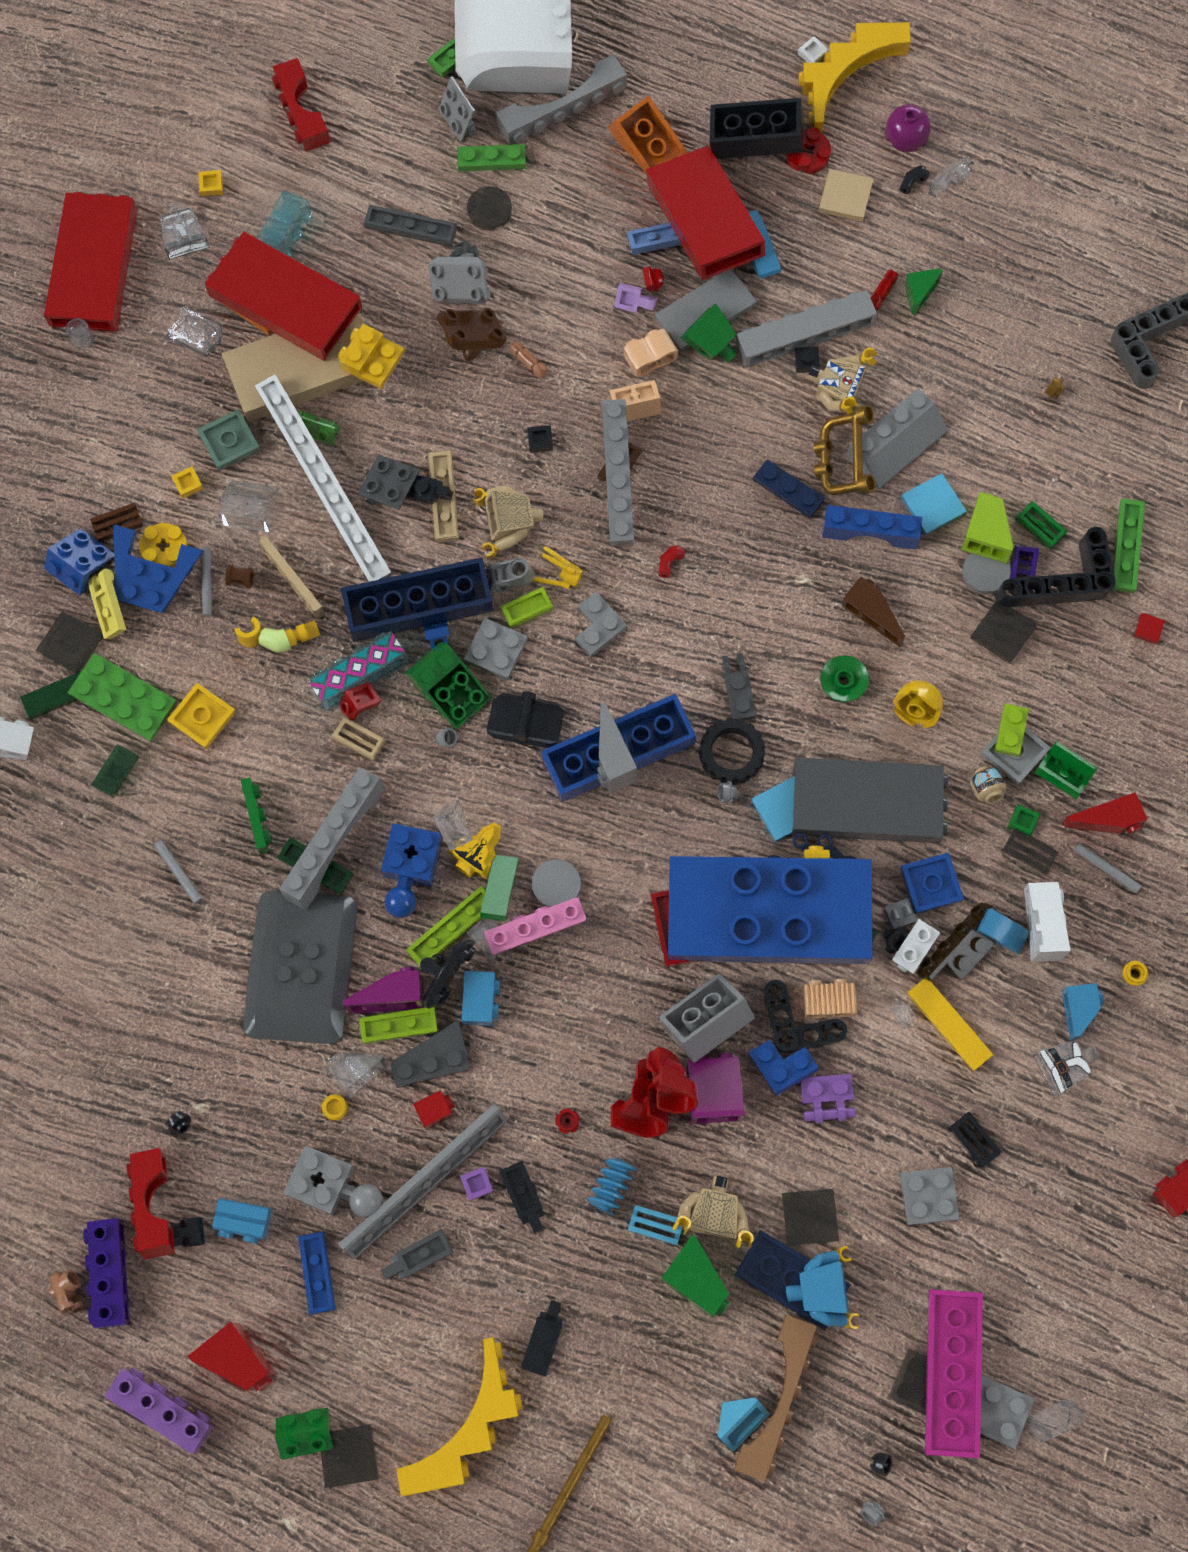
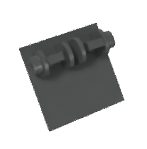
(388, 482)

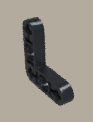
(797, 1032)

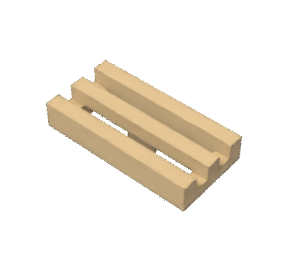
(375, 748)

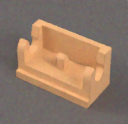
(641, 399)

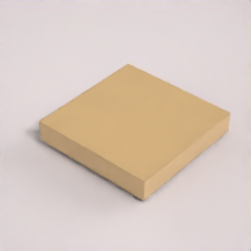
(846, 195)

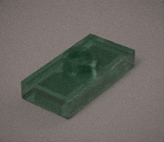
(115, 771)

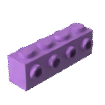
(159, 1410)

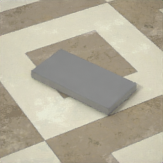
(724, 290)

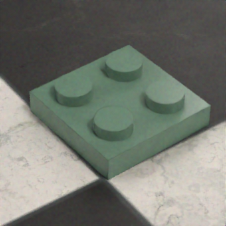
(228, 440)

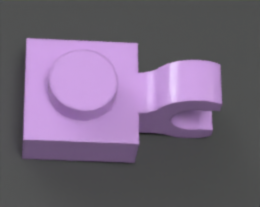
(630, 298)

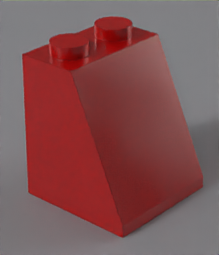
(235, 1358)

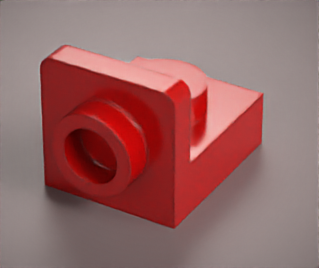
(358, 700)

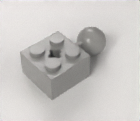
(326, 1197)

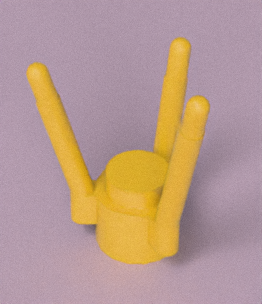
(570, 573)

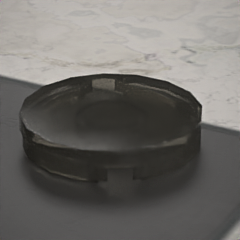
(489, 208)

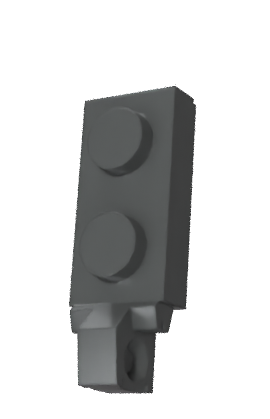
(418, 1256)

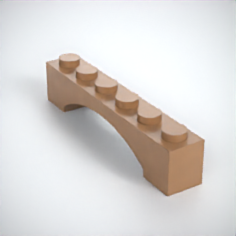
(757, 1456)

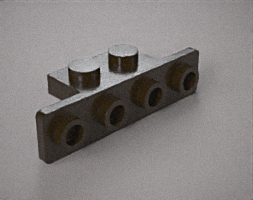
(961, 949)

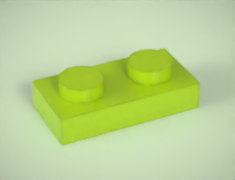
(1011, 730)

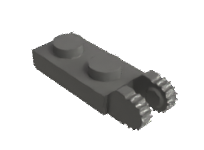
(738, 690)

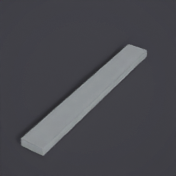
(423, 1182)

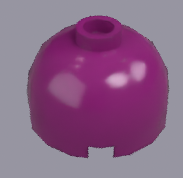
(908, 128)

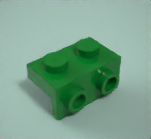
(1066, 770)
(303, 1433)

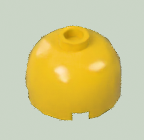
(919, 703)

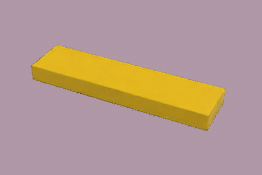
(949, 1024)

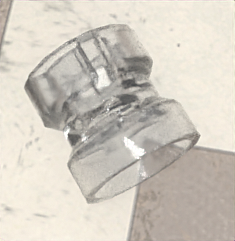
(79, 334)

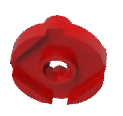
(820, 152)

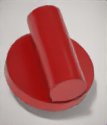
(653, 278)

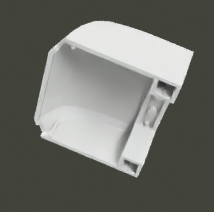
(514, 45)

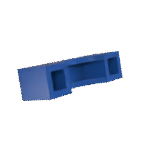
(897, 529)

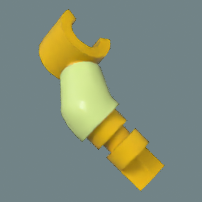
(276, 639)

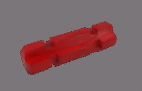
(884, 288)

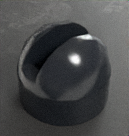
(882, 1464)

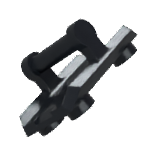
(525, 720)
(444, 971)

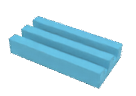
(635, 1218)

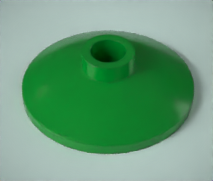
(848, 668)

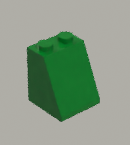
(696, 1279)

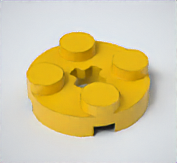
(157, 534)

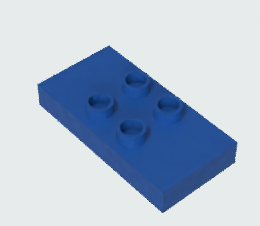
(770, 910)

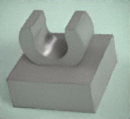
(900, 914)

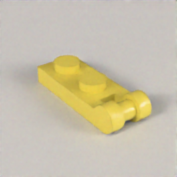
(106, 604)

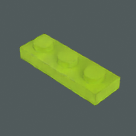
(398, 1025)

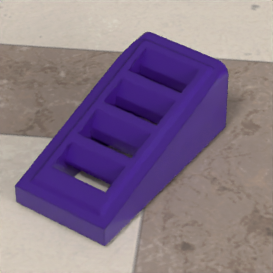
(1024, 551)

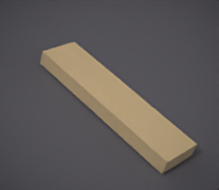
(444, 511)
(291, 577)

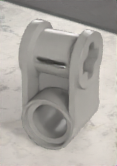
(504, 575)

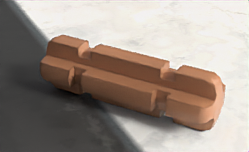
(528, 359)

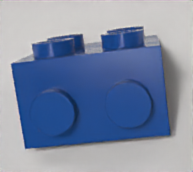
(76, 558)

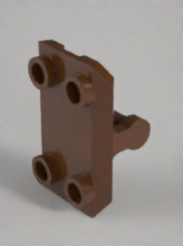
(471, 330)

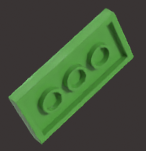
(122, 697)

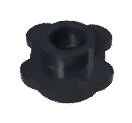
(899, 933)

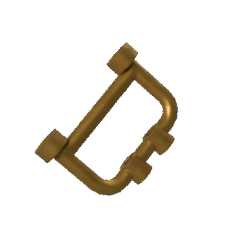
(862, 483)

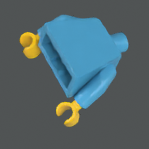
(824, 1290)

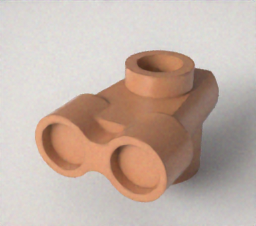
(64, 1290)

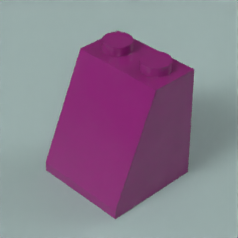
(718, 1089)

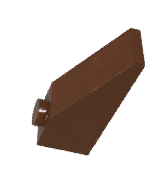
(870, 606)

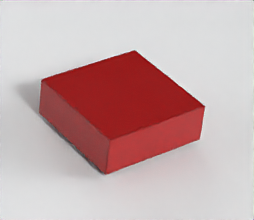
(1149, 628)

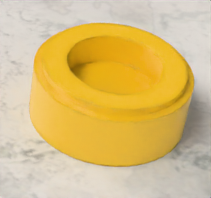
(334, 1107)

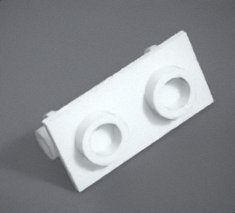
(915, 946)

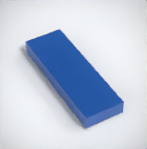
(317, 1273)

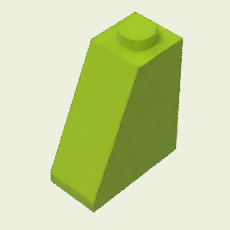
(989, 530)

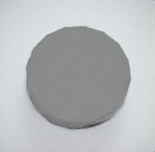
(984, 573)
(555, 882)

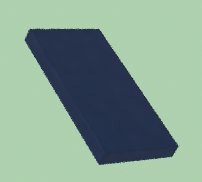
(772, 1267)

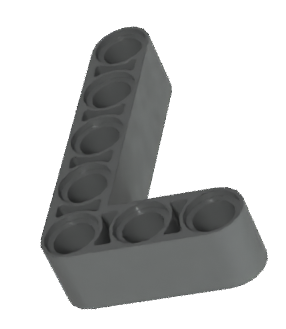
(1137, 336)

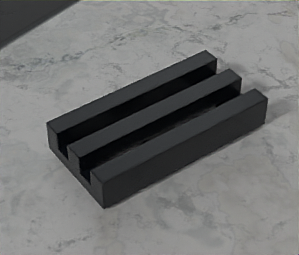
(981, 1163)

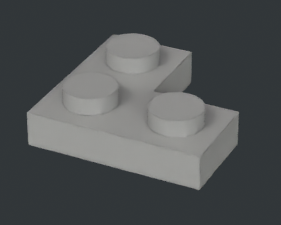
(604, 624)

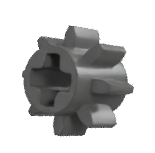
(463, 248)

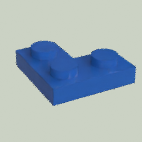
(782, 1073)

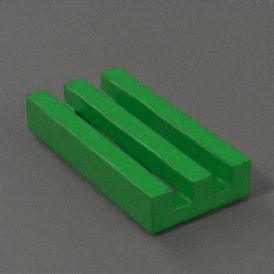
(1035, 531)

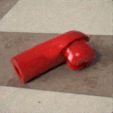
(669, 556)

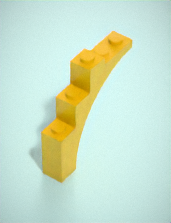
(866, 45)
(446, 1465)

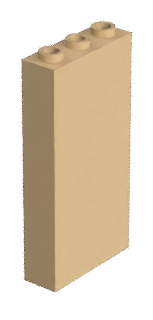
(298, 371)

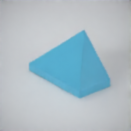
(740, 1420)

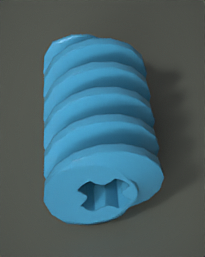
(611, 1185)

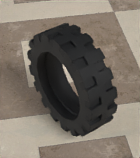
(736, 727)

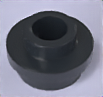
(178, 1123)

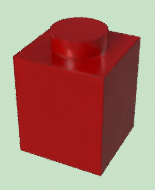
(434, 1109)

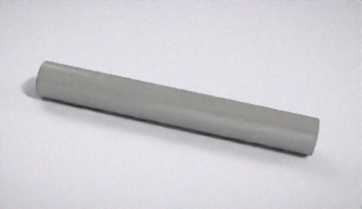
(206, 582)
(1107, 868)
(178, 872)

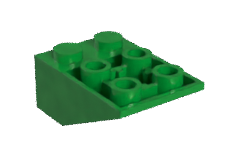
(448, 685)

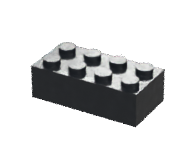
(756, 128)

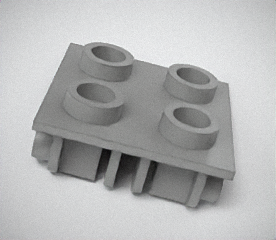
(457, 111)

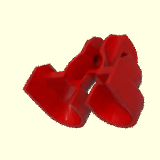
(656, 1091)

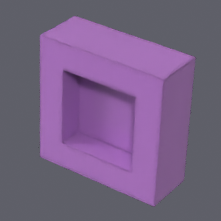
(476, 1183)

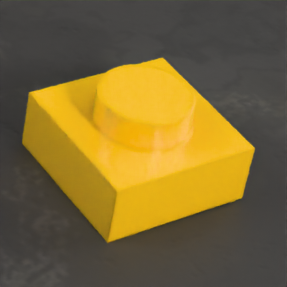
(210, 183)
(187, 482)
(816, 852)

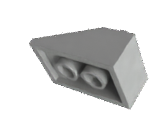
(615, 761)

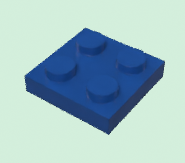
(932, 883)

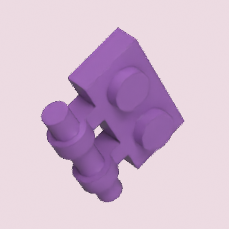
(826, 1090)

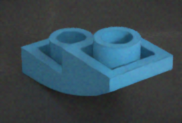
(1003, 931)

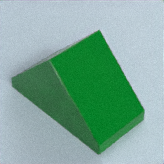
(920, 286)

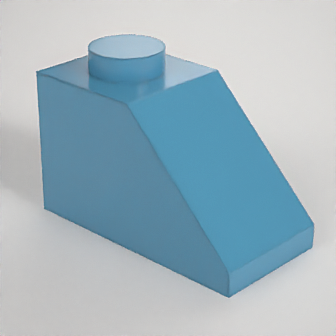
(1081, 1006)

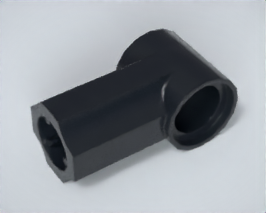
(188, 1232)

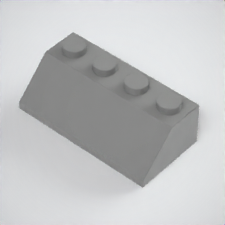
(900, 437)

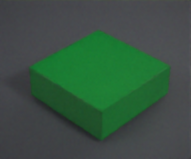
(1024, 820)

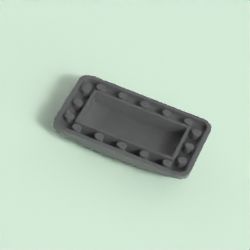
(300, 969)

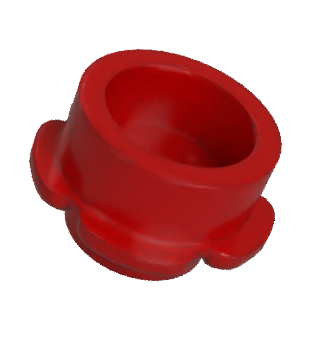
(565, 1114)

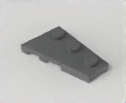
(432, 1059)

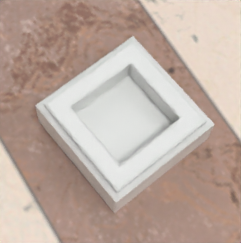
(813, 51)

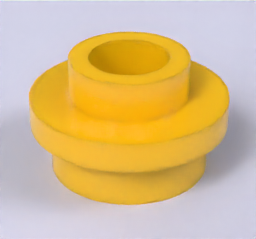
(1140, 968)

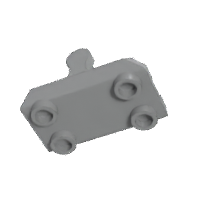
(459, 279)

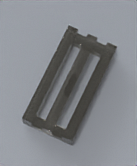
(1026, 860)

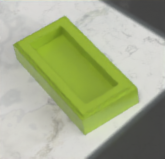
(526, 607)

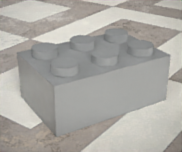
(706, 1017)

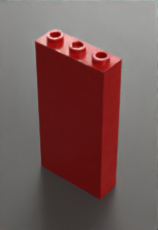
(705, 212)
(91, 260)
(283, 295)

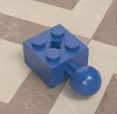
(419, 870)

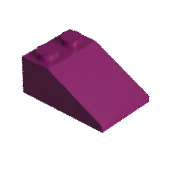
(392, 993)

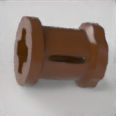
(239, 576)

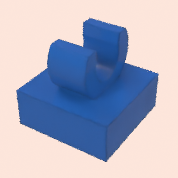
(435, 632)

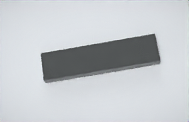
(410, 225)

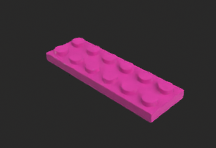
(954, 1373)

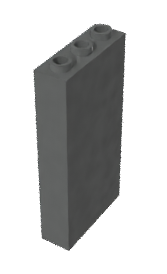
(869, 800)

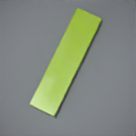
(449, 928)

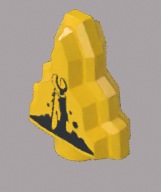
(479, 853)

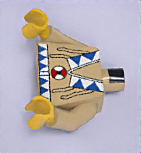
(842, 380)

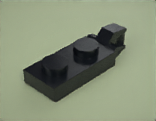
(428, 490)
(523, 1195)
(543, 1340)

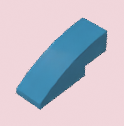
(768, 264)

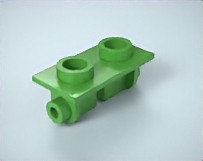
(322, 430)

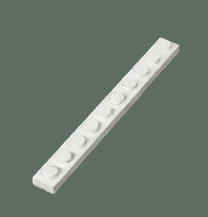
(323, 479)

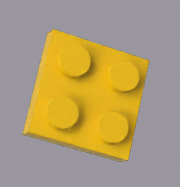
(201, 716)

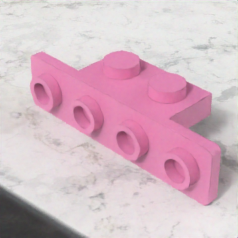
(535, 926)

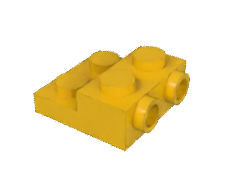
(370, 356)

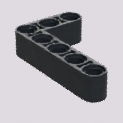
(1065, 582)

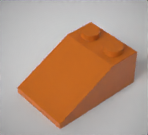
(646, 135)

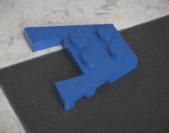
(148, 582)

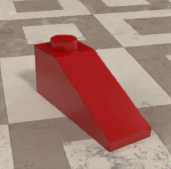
(1112, 817)

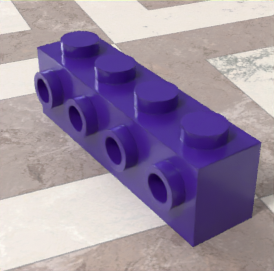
(107, 1273)

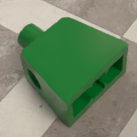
(711, 335)

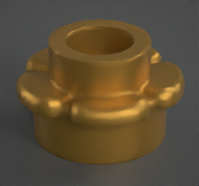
(1055, 388)

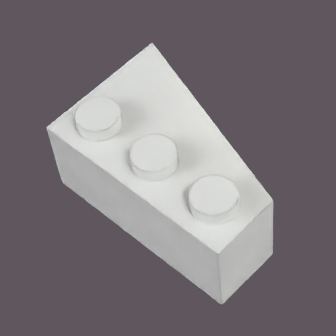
(15, 739)
(1046, 922)

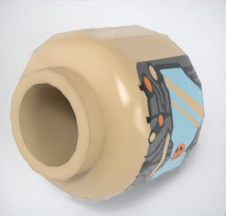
(988, 785)

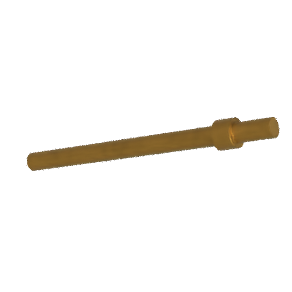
(540, 1537)

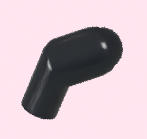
(919, 172)

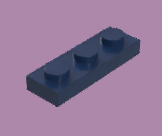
(788, 489)

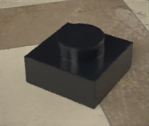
(806, 358)
(540, 438)

